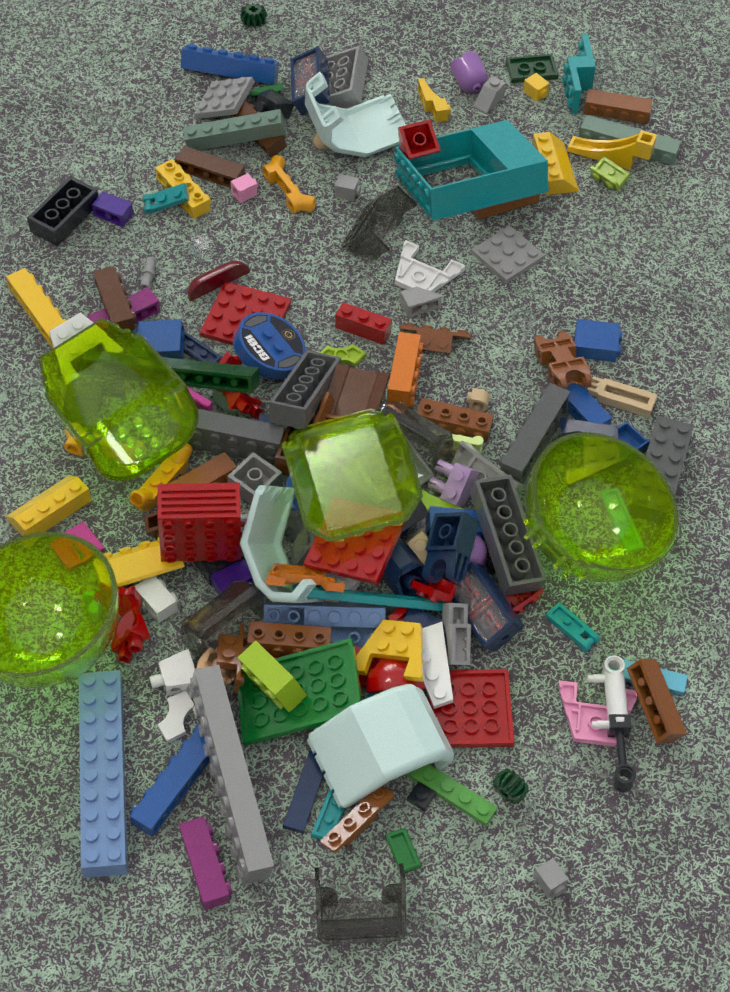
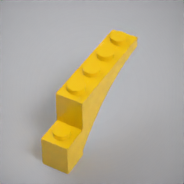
(619, 151)

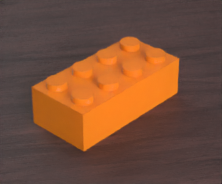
(404, 369)

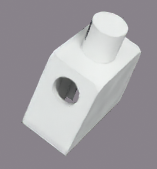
(174, 673)

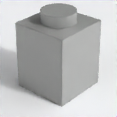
(347, 187)
(551, 878)

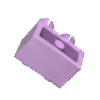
(458, 484)

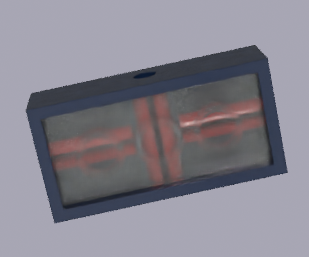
(302, 70)
(488, 610)

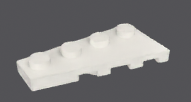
(436, 667)

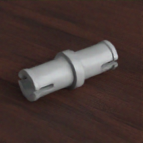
(148, 273)

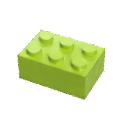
(271, 677)

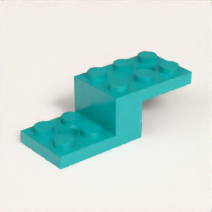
(578, 73)

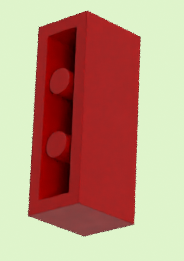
(363, 323)

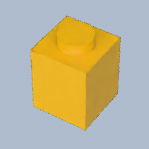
(536, 87)

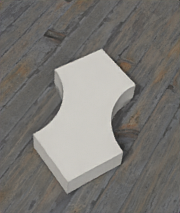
(179, 708)

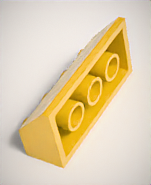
(560, 173)
(50, 506)
(139, 563)

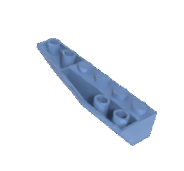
(345, 618)

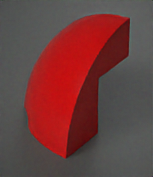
(389, 674)

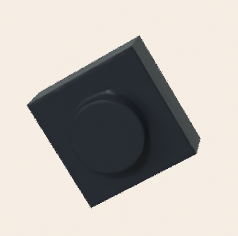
(421, 796)

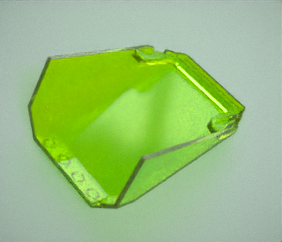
(352, 474)

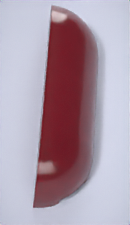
(215, 278)

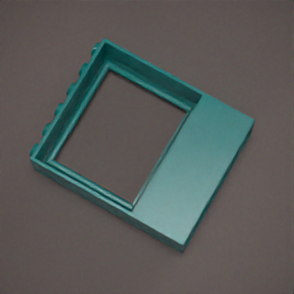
(497, 151)

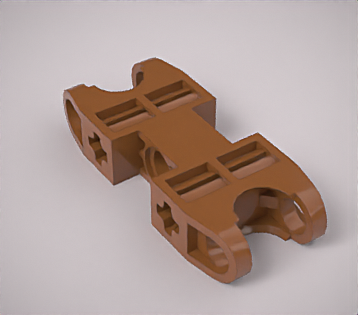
(562, 360)

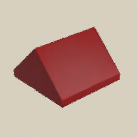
(418, 139)

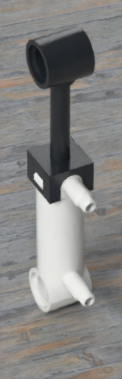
(618, 720)

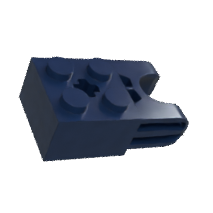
(449, 546)

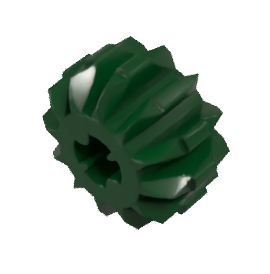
(253, 15)
(510, 786)

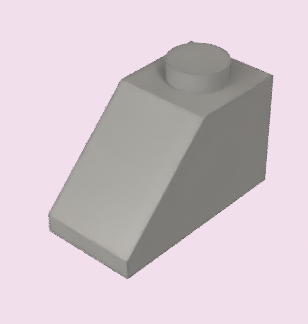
(490, 95)
(419, 300)

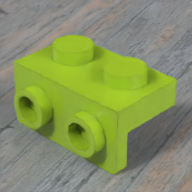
(609, 173)

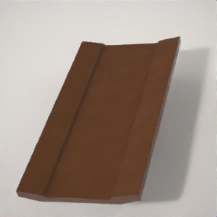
(356, 389)

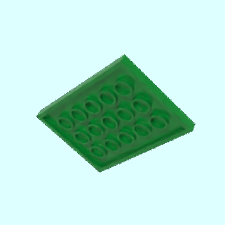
(326, 676)

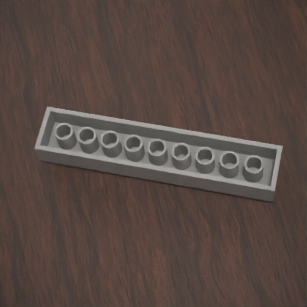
(231, 775)

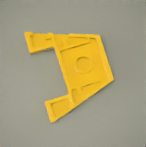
(395, 641)

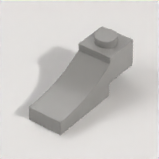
(457, 632)

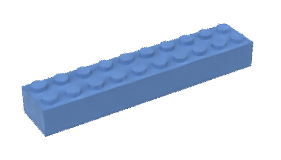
(102, 775)

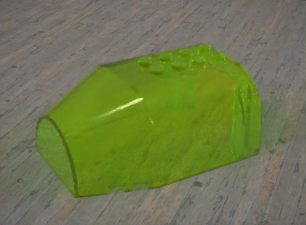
(118, 399)

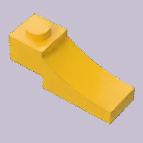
(432, 102)

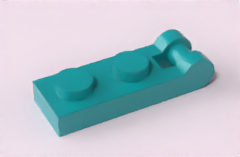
(165, 198)
(572, 627)

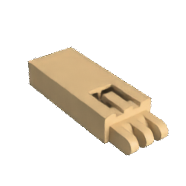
(629, 397)

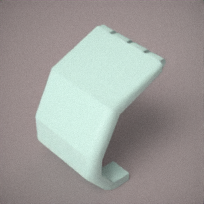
(354, 130)
(263, 543)
(379, 743)

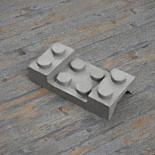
(472, 458)

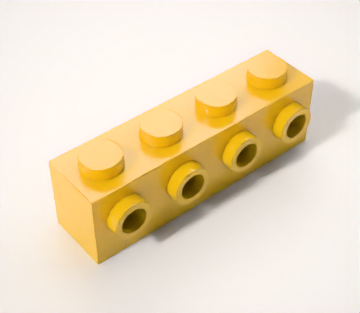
(172, 174)

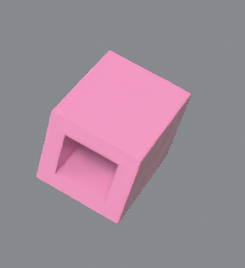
(244, 187)

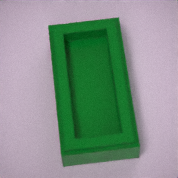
(276, 87)
(403, 850)

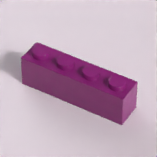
(143, 303)
(204, 863)

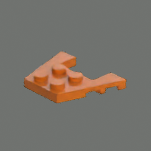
(288, 574)

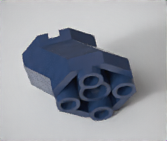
(403, 569)

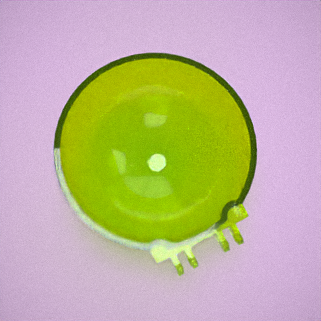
(599, 508)
(54, 608)

